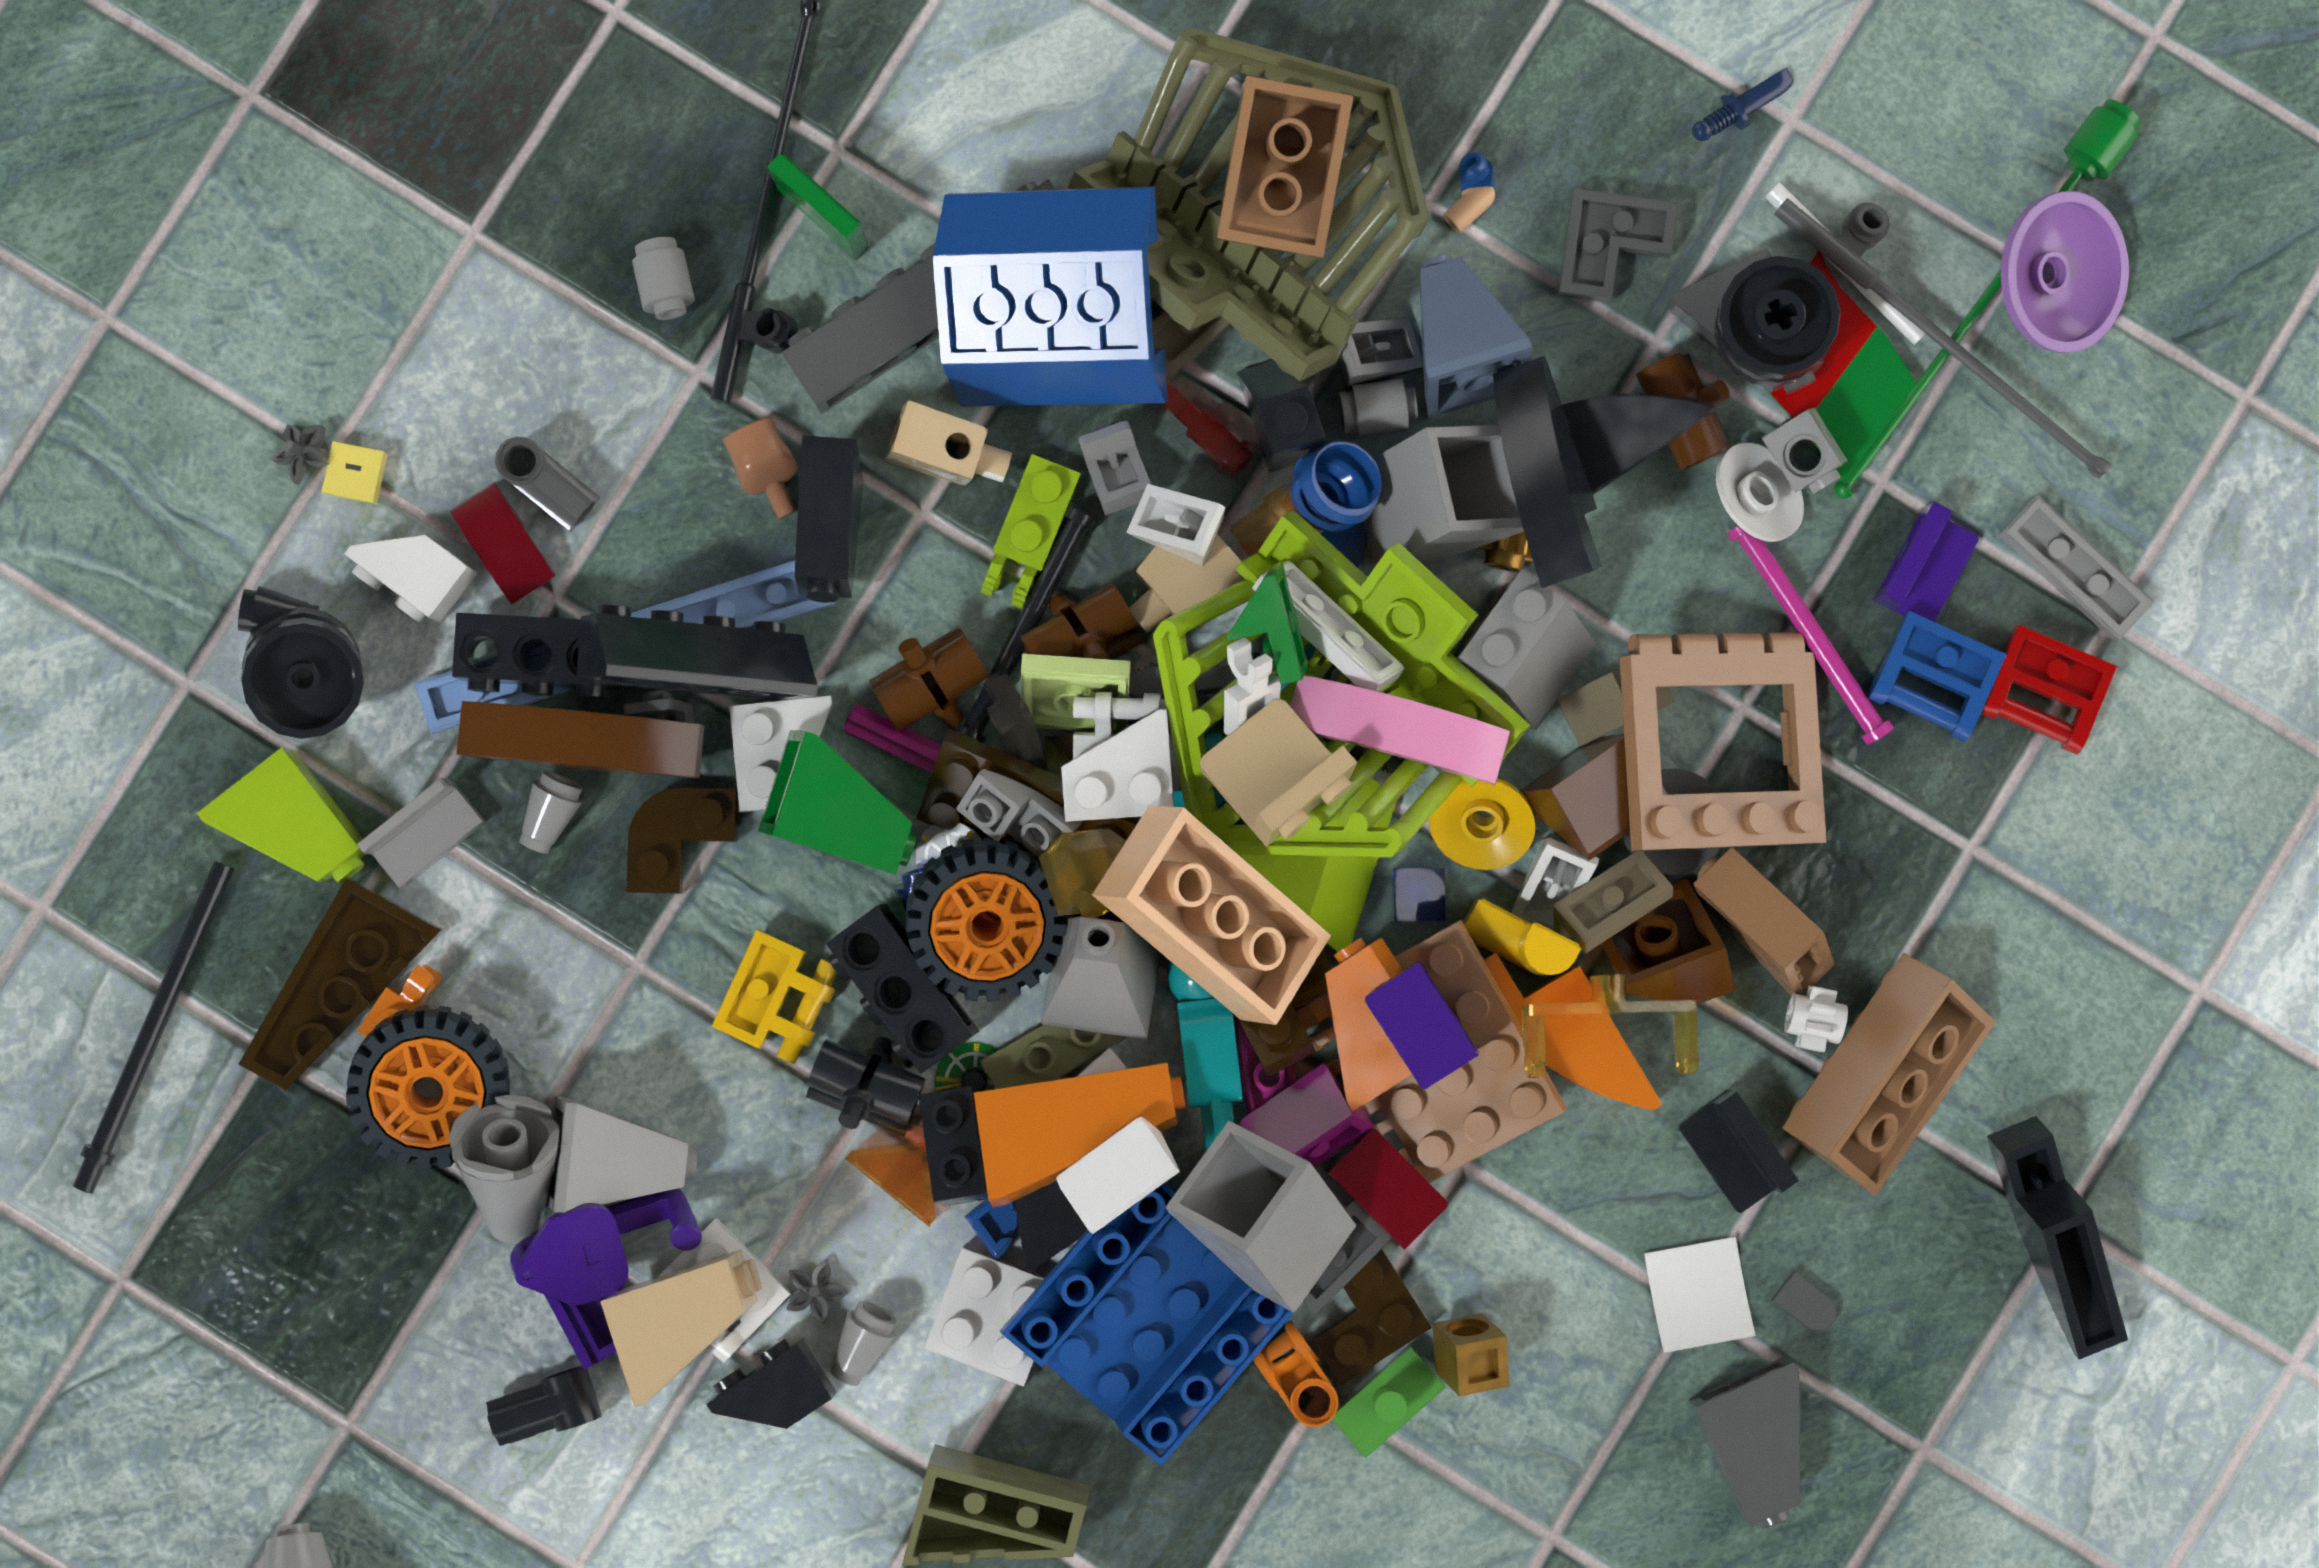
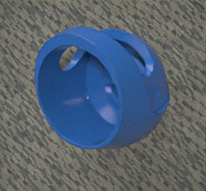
(1335, 486)

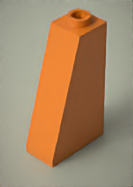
(1048, 1126)

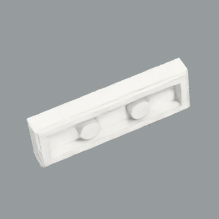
(1338, 634)

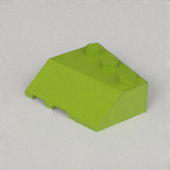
(1327, 886)

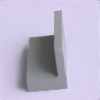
(422, 832)

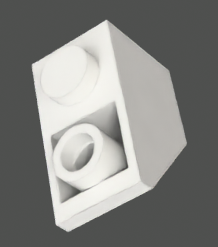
(417, 570)

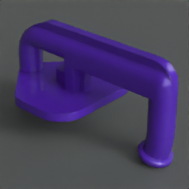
(581, 1252)

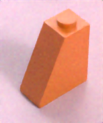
(1364, 1050)

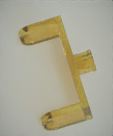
(1609, 999)

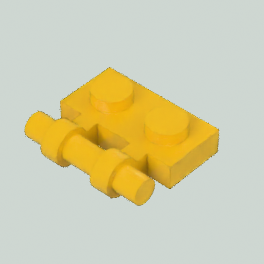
(760, 990)

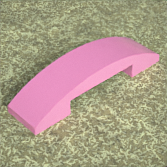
(1401, 728)

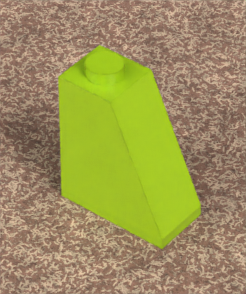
(288, 818)

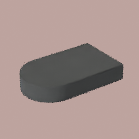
(1806, 1303)

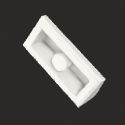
(1118, 1173)

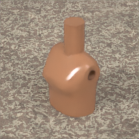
(763, 463)

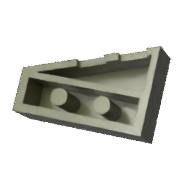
(993, 1510)

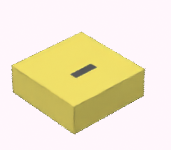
(354, 473)

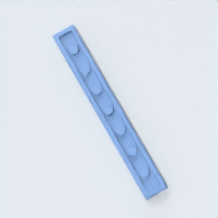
(755, 597)

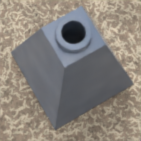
(1463, 337)

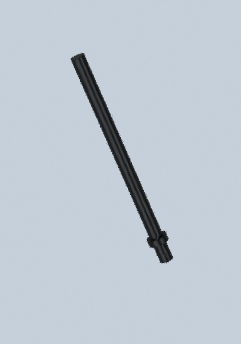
(99, 1151)

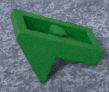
(1274, 613)

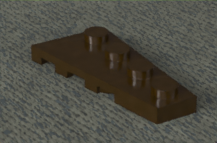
(340, 973)

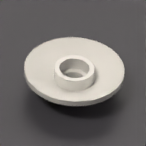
(1758, 493)

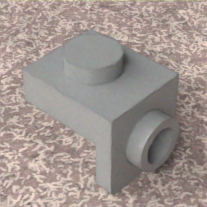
(1114, 466)

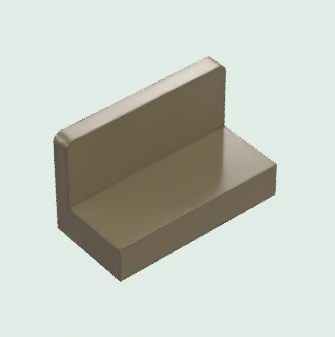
(1611, 901)

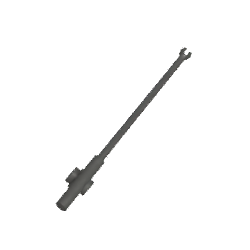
(1864, 230)

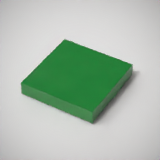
(818, 206)

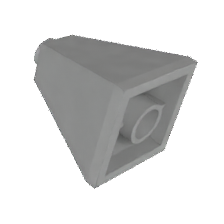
(1102, 979)
(612, 1158)

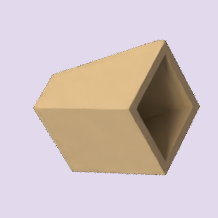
(676, 1317)

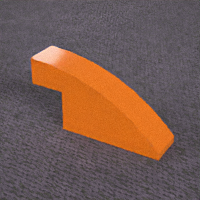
(1581, 1047)

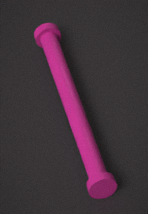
(1813, 636)

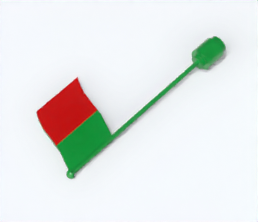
(1863, 381)

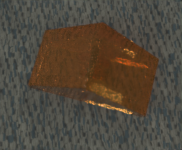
(900, 1172)

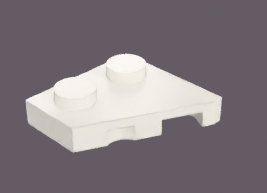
(760, 738)

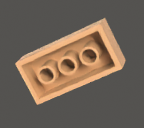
(1212, 914)

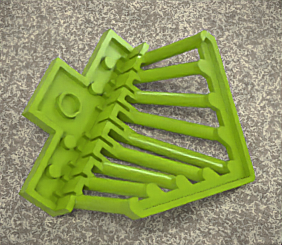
(1406, 614)

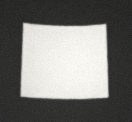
(1699, 1294)

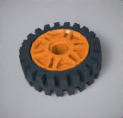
(974, 957)
(415, 1047)

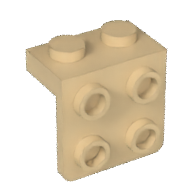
(1276, 772)

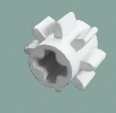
(1816, 1018)

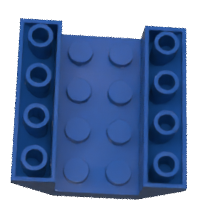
(1048, 297)
(1146, 1324)

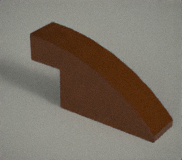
(580, 739)

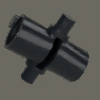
(865, 1086)

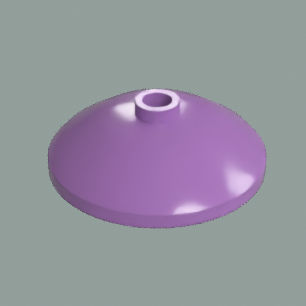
(2064, 272)

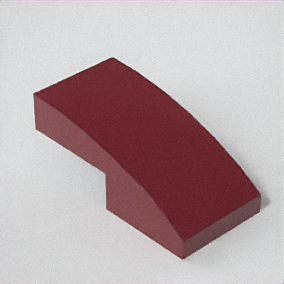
(502, 543)

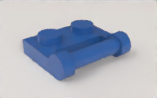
(1945, 660)

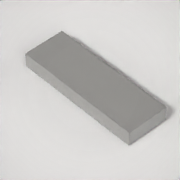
(2076, 568)

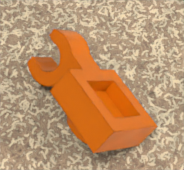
(414, 993)

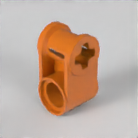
(1295, 1373)

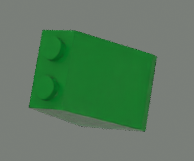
(833, 809)

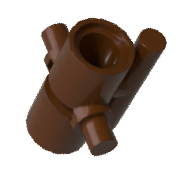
(1679, 377)
(1087, 629)
(929, 680)

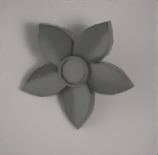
(301, 449)
(815, 1291)

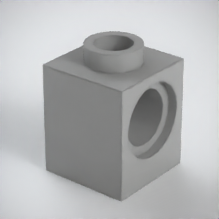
(1783, 443)

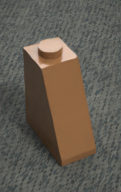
(1764, 921)

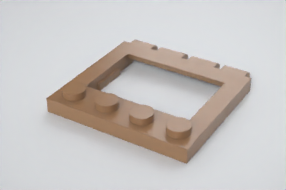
(1722, 818)

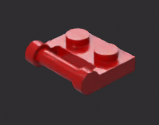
(2055, 673)

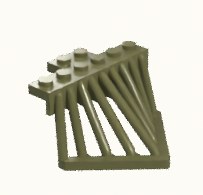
(1248, 284)

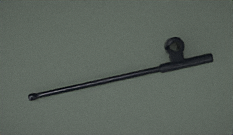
(769, 327)

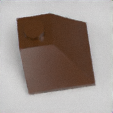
(1672, 952)

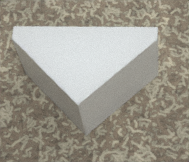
(1177, 522)
(1551, 877)

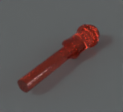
(1209, 434)

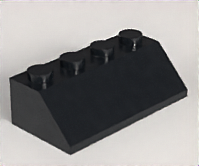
(694, 656)

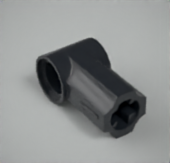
(557, 1403)

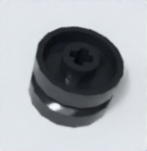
(1784, 290)
(296, 704)

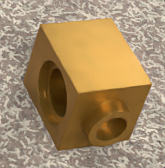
(1471, 1354)

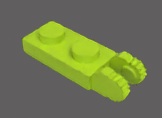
(1032, 525)

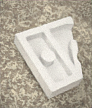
(1121, 773)

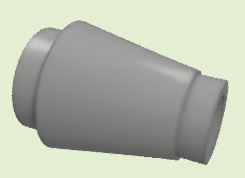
(549, 810)
(862, 1341)

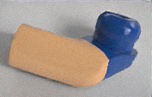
(1476, 189)

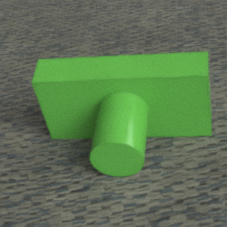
(1387, 1401)

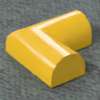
(1518, 941)

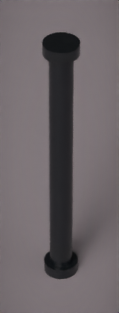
(1030, 615)

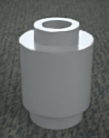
(662, 278)
(1377, 407)

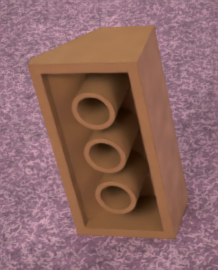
(1889, 1073)

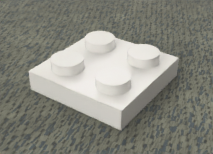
(974, 1310)

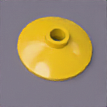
(1480, 840)

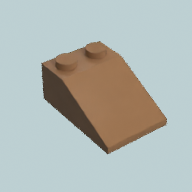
(1284, 166)

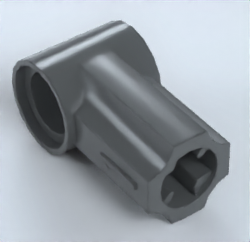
(548, 484)

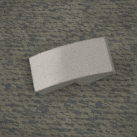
(1008, 807)

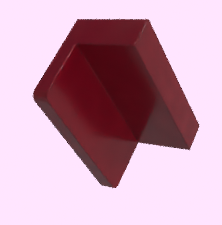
(1388, 1188)

